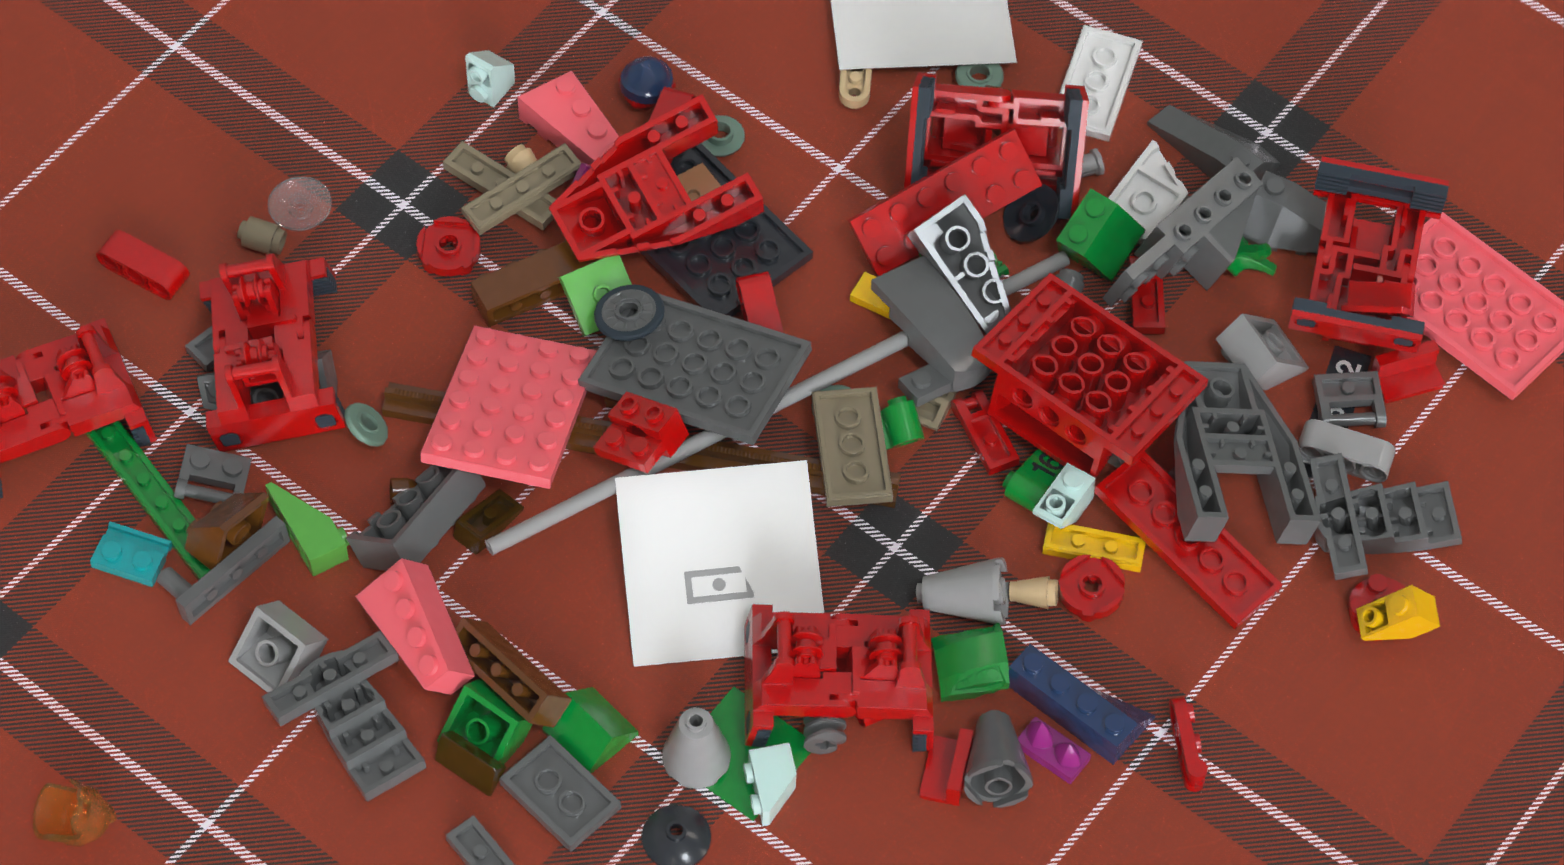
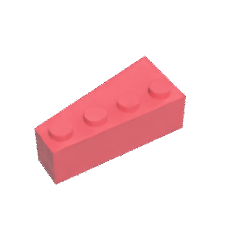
(568, 115)
(418, 626)

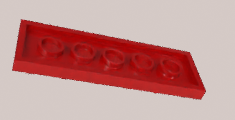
(987, 175)
(1218, 570)

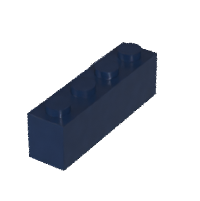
(1087, 713)

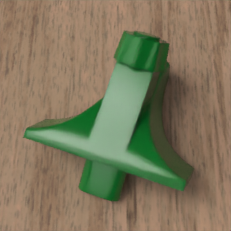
(1252, 257)

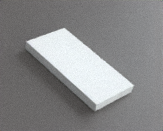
(1104, 66)

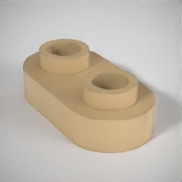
(855, 84)

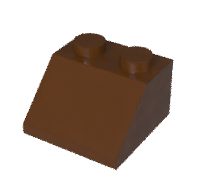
(226, 527)

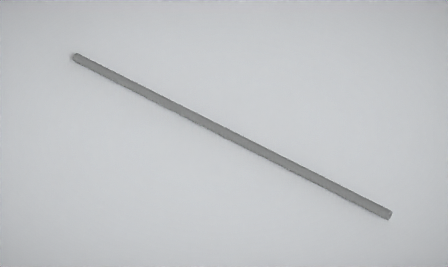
(707, 438)

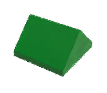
(591, 729)

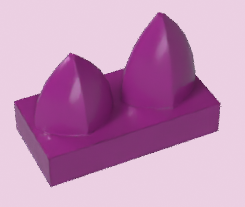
(1053, 750)

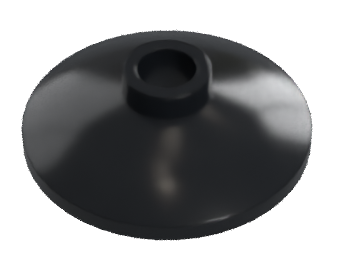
(1032, 214)
(676, 850)

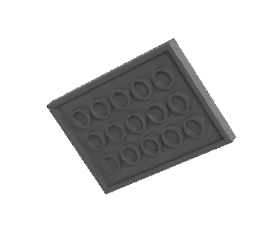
(704, 364)

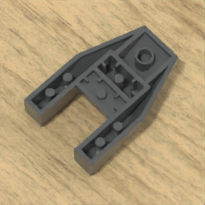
(1240, 432)

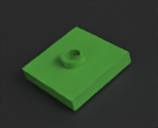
(588, 285)

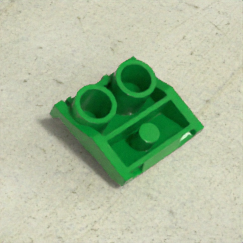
(971, 663)

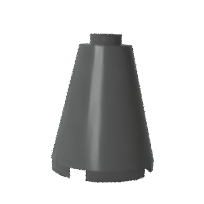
(996, 763)

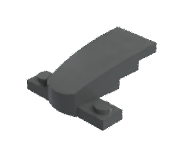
(937, 330)
(1378, 518)
(352, 714)

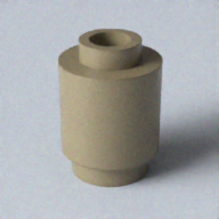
(262, 236)

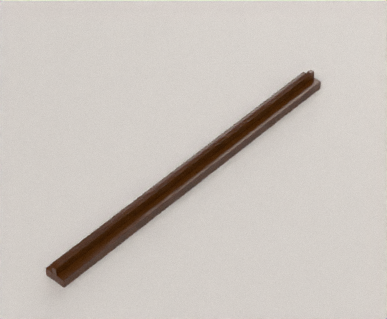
(423, 404)

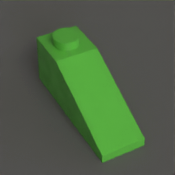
(310, 530)

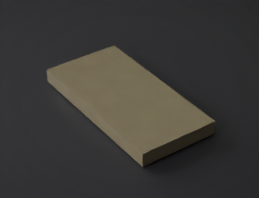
(852, 447)

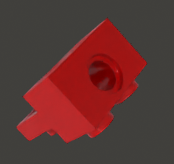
(641, 432)

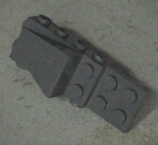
(1197, 235)

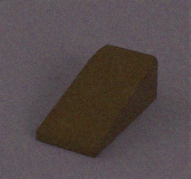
(486, 520)

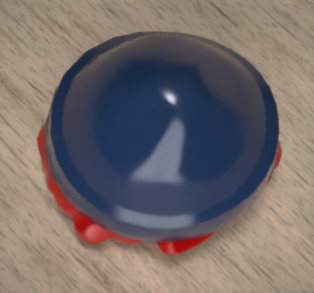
(644, 80)

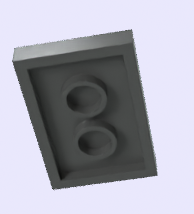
(560, 793)

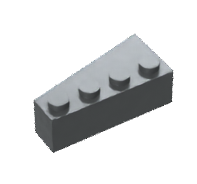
(416, 518)

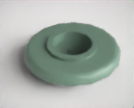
(993, 72)
(730, 144)
(366, 424)

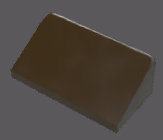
(469, 762)

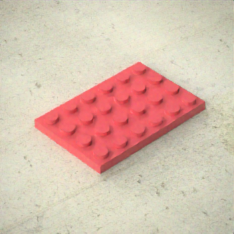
(1485, 308)
(509, 407)

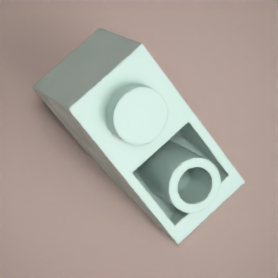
(488, 76)
(1066, 497)
(773, 779)

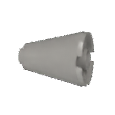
(968, 591)
(696, 750)

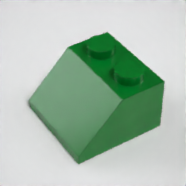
(1100, 235)
(487, 721)

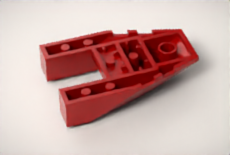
(637, 202)

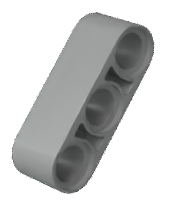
(1362, 454)

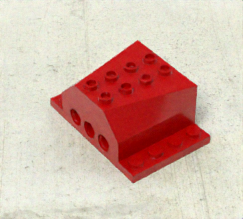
(1082, 379)

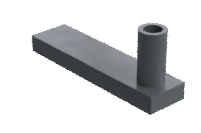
(229, 573)

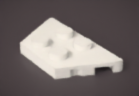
(1150, 190)

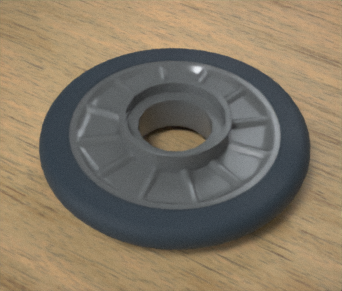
(618, 327)

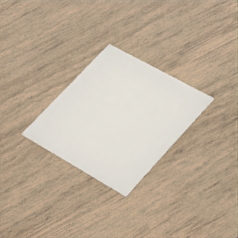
(921, 33)
(711, 521)

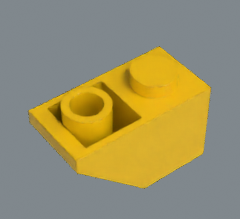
(1398, 615)

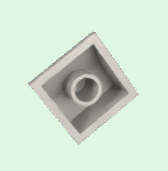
(1262, 348)
(276, 646)

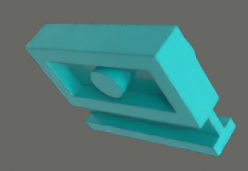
(131, 554)

